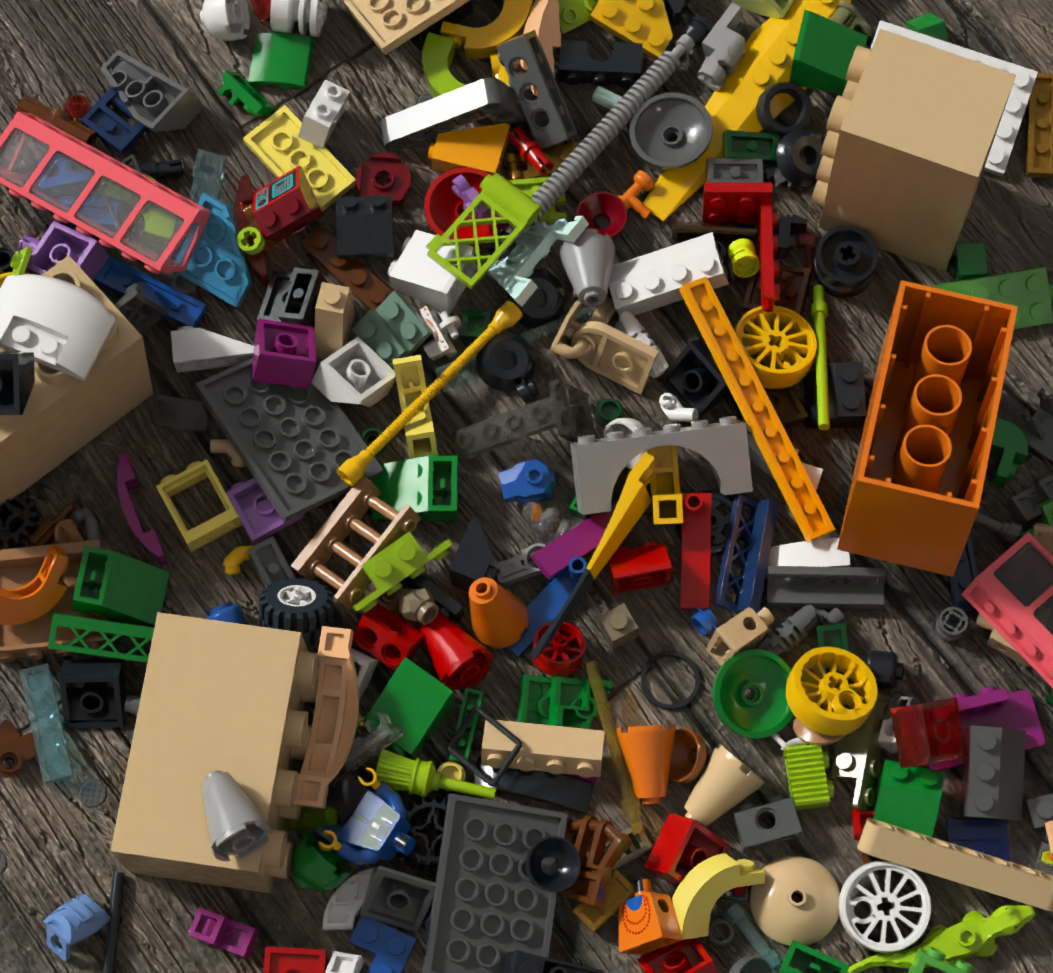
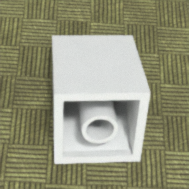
(425, 279)

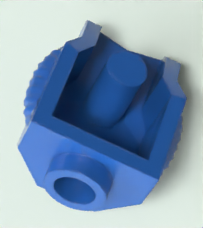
(527, 482)

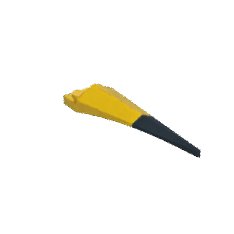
(628, 510)

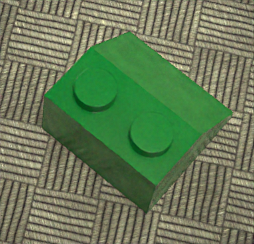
(909, 797)

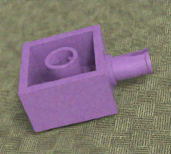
(59, 243)

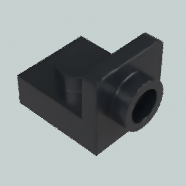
(786, 231)

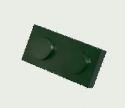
(750, 145)

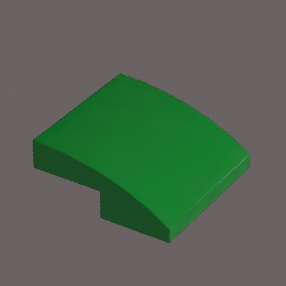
(281, 60)

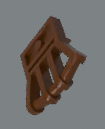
(594, 873)

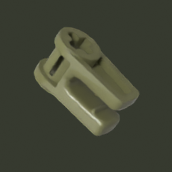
(850, 17)

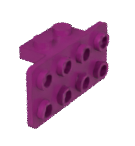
(1000, 710)

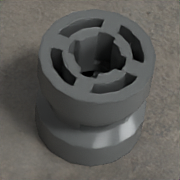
(948, 629)

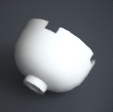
(226, 18)

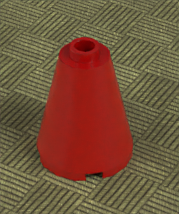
(455, 654)

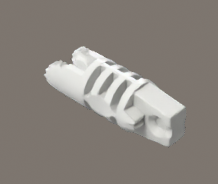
(630, 325)

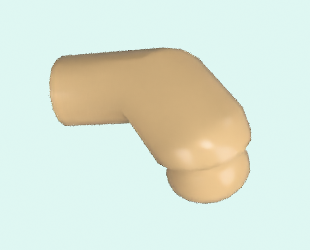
(224, 446)

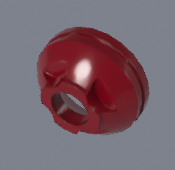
(605, 205)

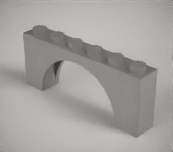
(601, 460)

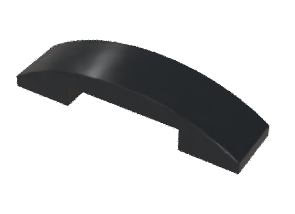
(541, 786)

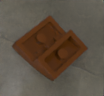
(793, 288)

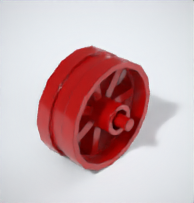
(558, 662)

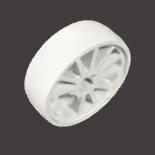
(848, 918)

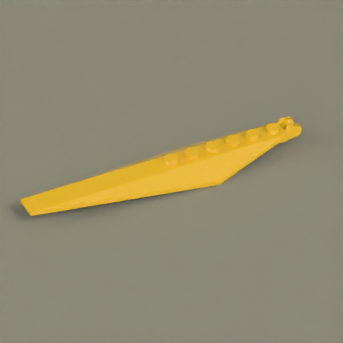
(733, 107)

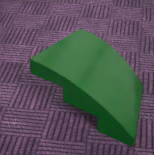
(557, 701)

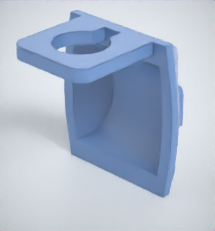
(73, 923)

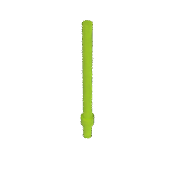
(819, 312)

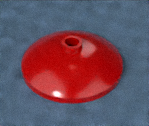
(444, 206)

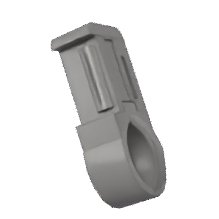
(518, 567)

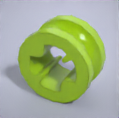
(259, 241)

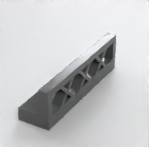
(825, 587)

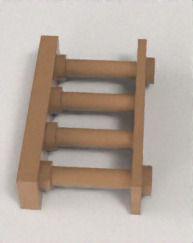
(335, 530)

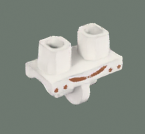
(442, 343)

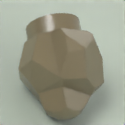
(418, 605)

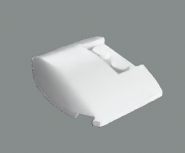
(54, 322)

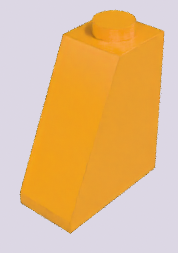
(471, 148)

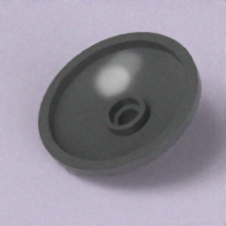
(669, 117)

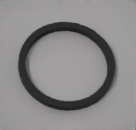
(678, 655)

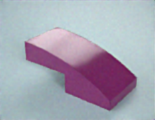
(223, 933)

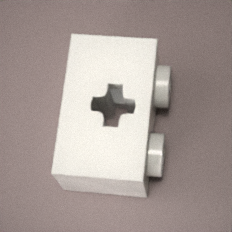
(323, 113)

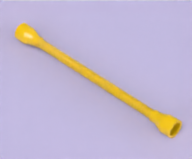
(354, 468)

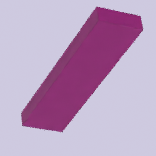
(577, 542)

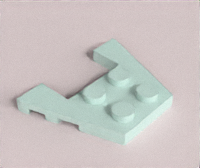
(530, 248)

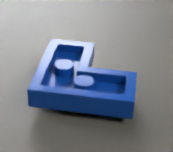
(386, 943)

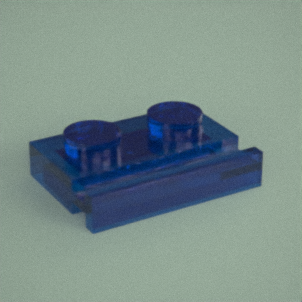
(980, 835)

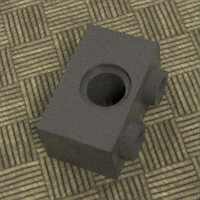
(753, 836)

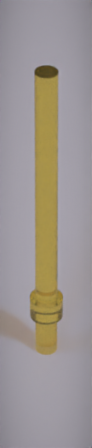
(630, 802)

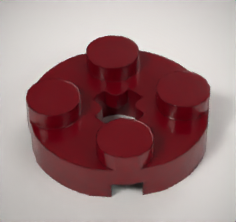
(387, 165)

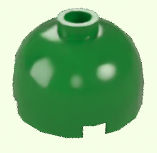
(317, 867)

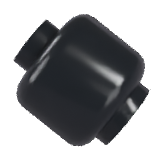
(885, 668)

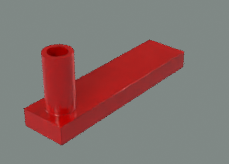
(696, 551)

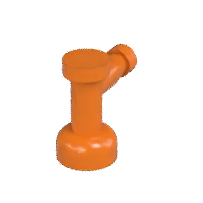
(643, 182)

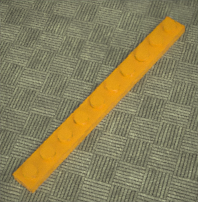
(757, 409)

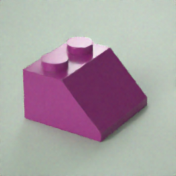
(284, 353)

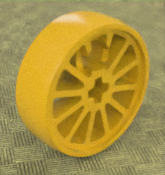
(776, 346)
(831, 691)

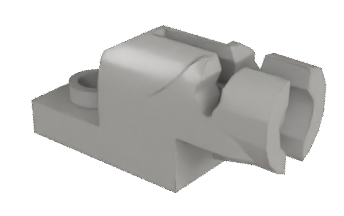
(723, 48)

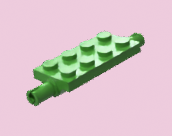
(1020, 288)

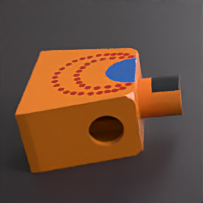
(647, 921)

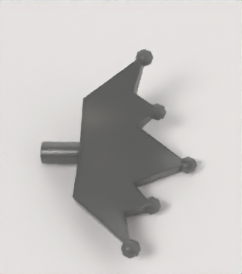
(774, 172)

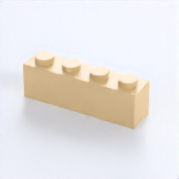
(545, 748)

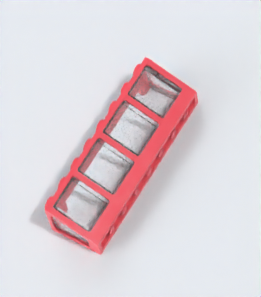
(99, 194)

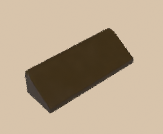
(723, 232)

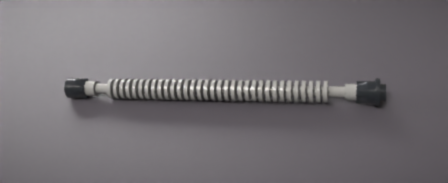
(612, 123)

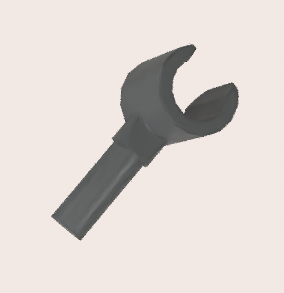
(833, 617)

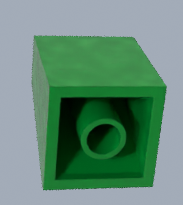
(824, 53)
(416, 704)

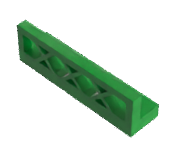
(103, 627)

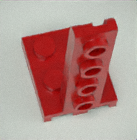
(744, 205)

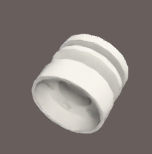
(308, 14)

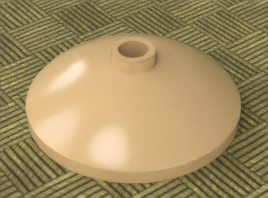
(782, 917)

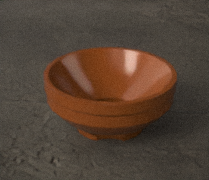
(684, 748)

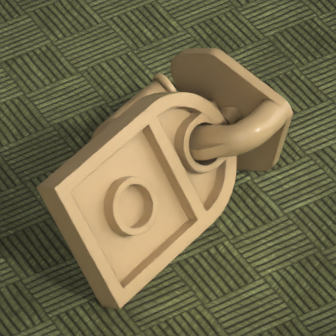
(605, 348)

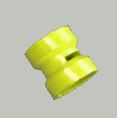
(743, 258)

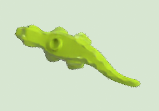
(968, 938)

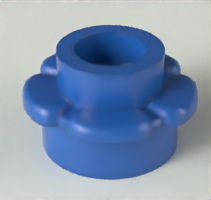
(704, 621)

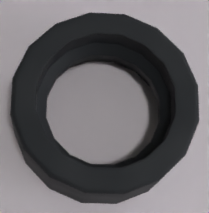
(801, 99)

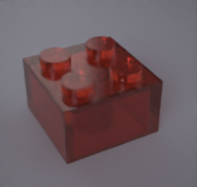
(928, 732)

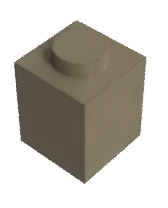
(618, 626)

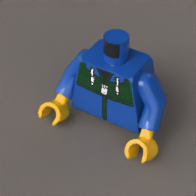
(374, 828)

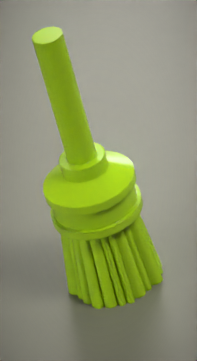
(421, 778)

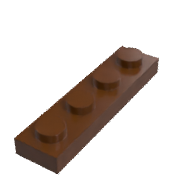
(347, 272)

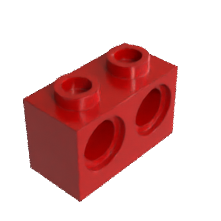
(387, 637)

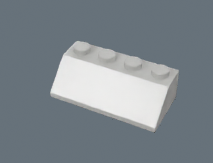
(657, 276)

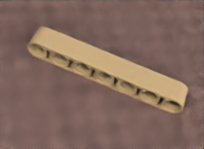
(957, 863)

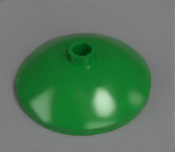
(767, 708)

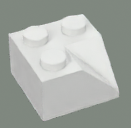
(354, 375)

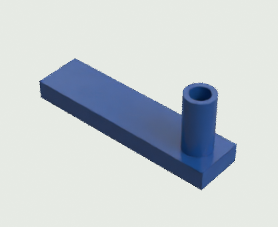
(549, 603)

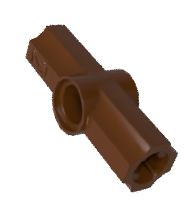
(58, 118)

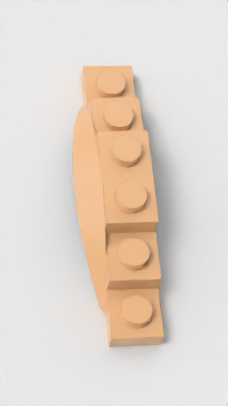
(333, 718)

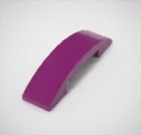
(125, 482)

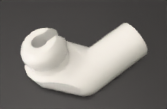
(675, 410)

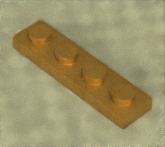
(1040, 128)

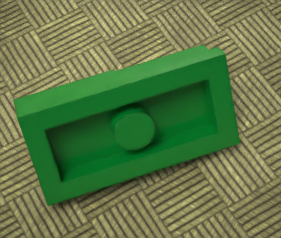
(245, 92)

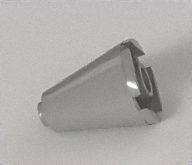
(589, 265)
(232, 818)

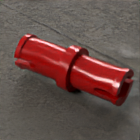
(530, 151)

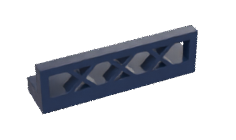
(754, 562)

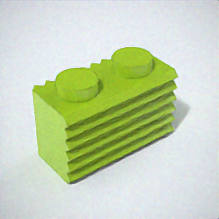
(807, 776)

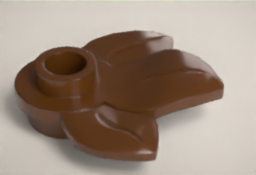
(14, 748)

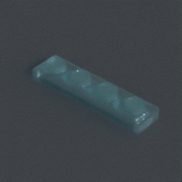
(46, 723)

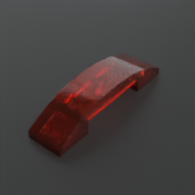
(243, 198)

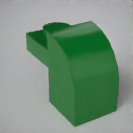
(1011, 447)

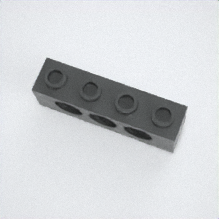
(541, 76)

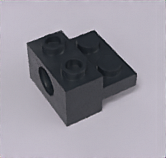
(292, 297)

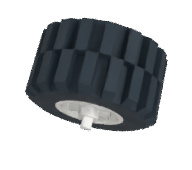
(297, 607)

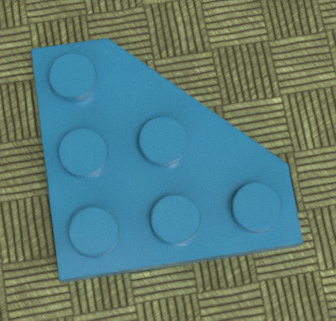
(217, 259)

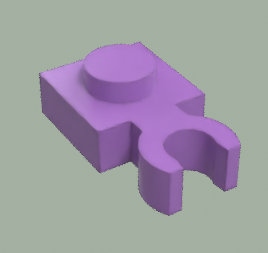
(468, 194)

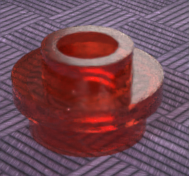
(77, 106)

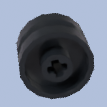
(845, 261)

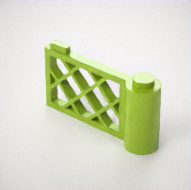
(503, 200)

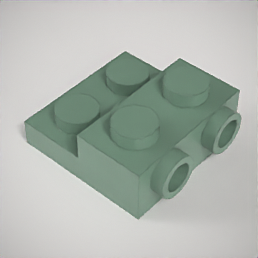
(393, 329)

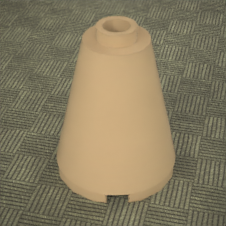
(721, 786)

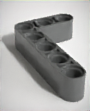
(451, 111)

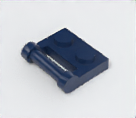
(110, 126)

